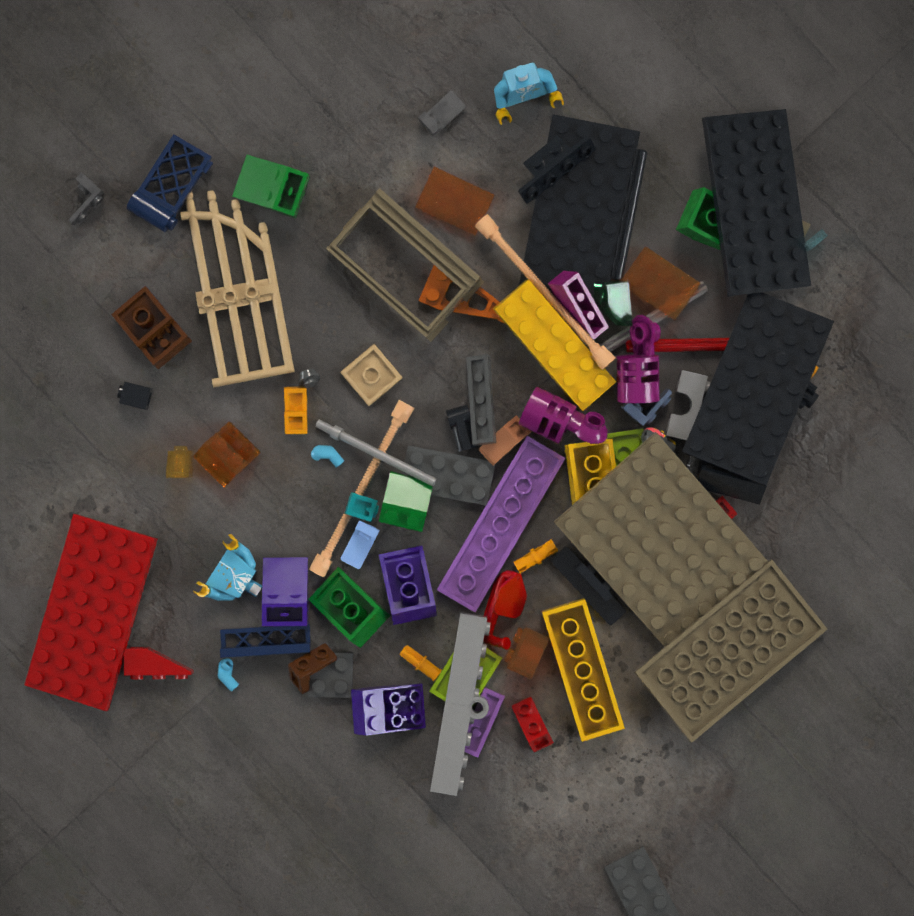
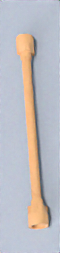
(599, 353)
(322, 561)

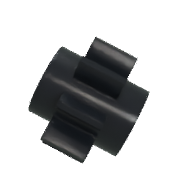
(809, 397)

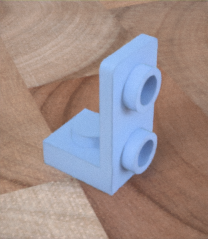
(359, 544)

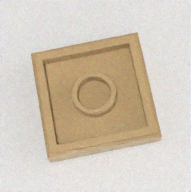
(371, 375)

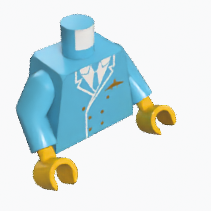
(524, 84)
(232, 575)

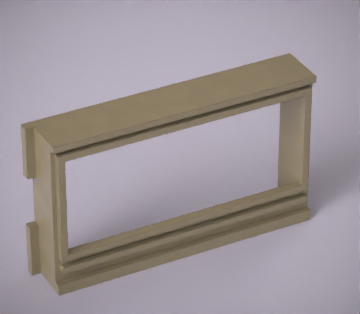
(426, 244)

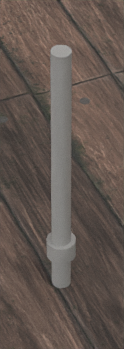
(338, 434)

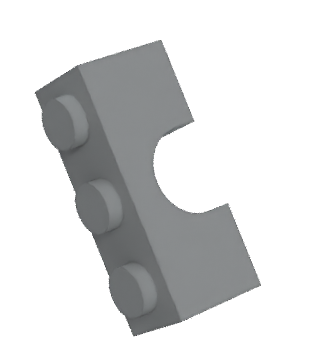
(694, 388)

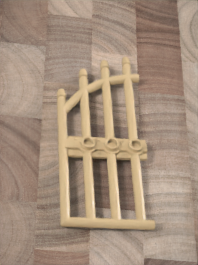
(237, 295)

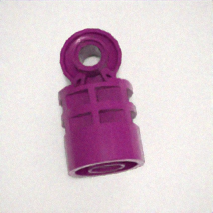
(639, 371)
(552, 417)

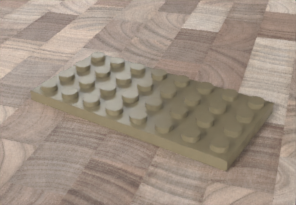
(730, 651)

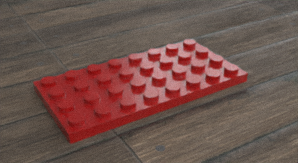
(91, 612)

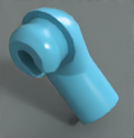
(327, 452)
(225, 674)

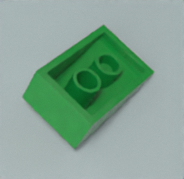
(700, 219)
(349, 607)

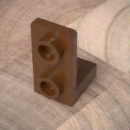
(308, 664)

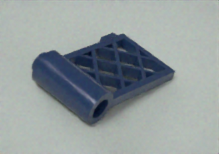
(154, 209)

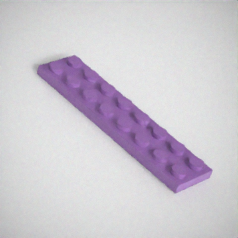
(501, 524)

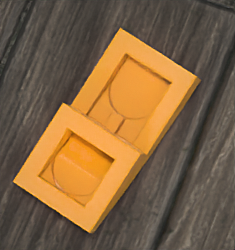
(295, 410)

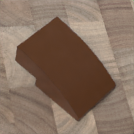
(151, 327)

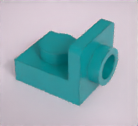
(362, 507)

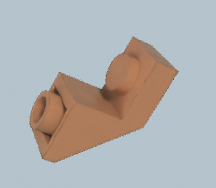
(506, 440)

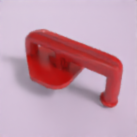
(507, 600)

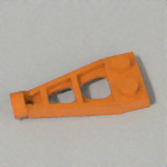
(435, 296)

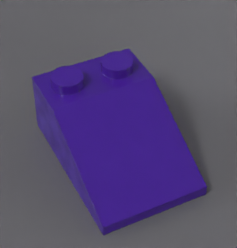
(407, 585)

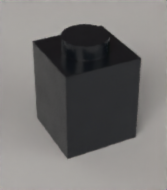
(135, 395)

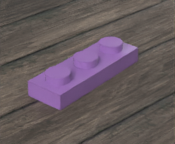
(482, 727)

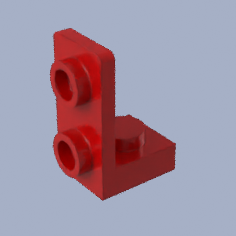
(532, 724)

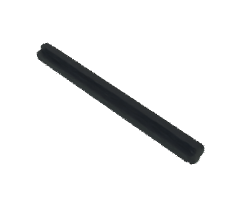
(628, 214)

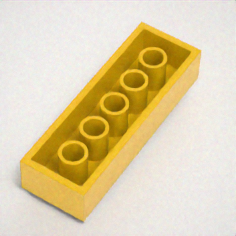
(554, 345)
(583, 669)

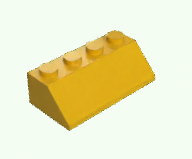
(588, 465)

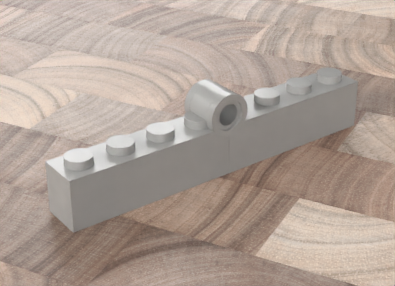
(458, 704)

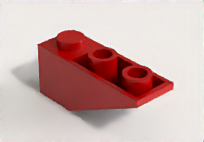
(147, 661)

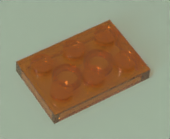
(454, 200)
(660, 283)

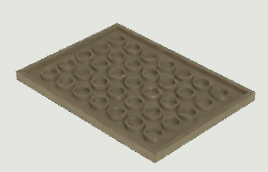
(660, 540)

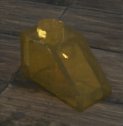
(179, 463)

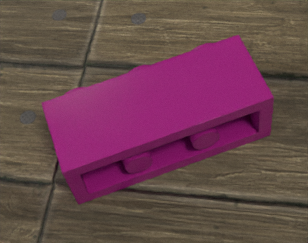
(576, 298)

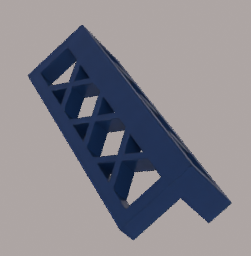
(267, 649)

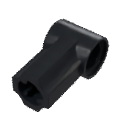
(460, 422)

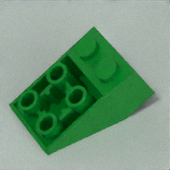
(271, 186)

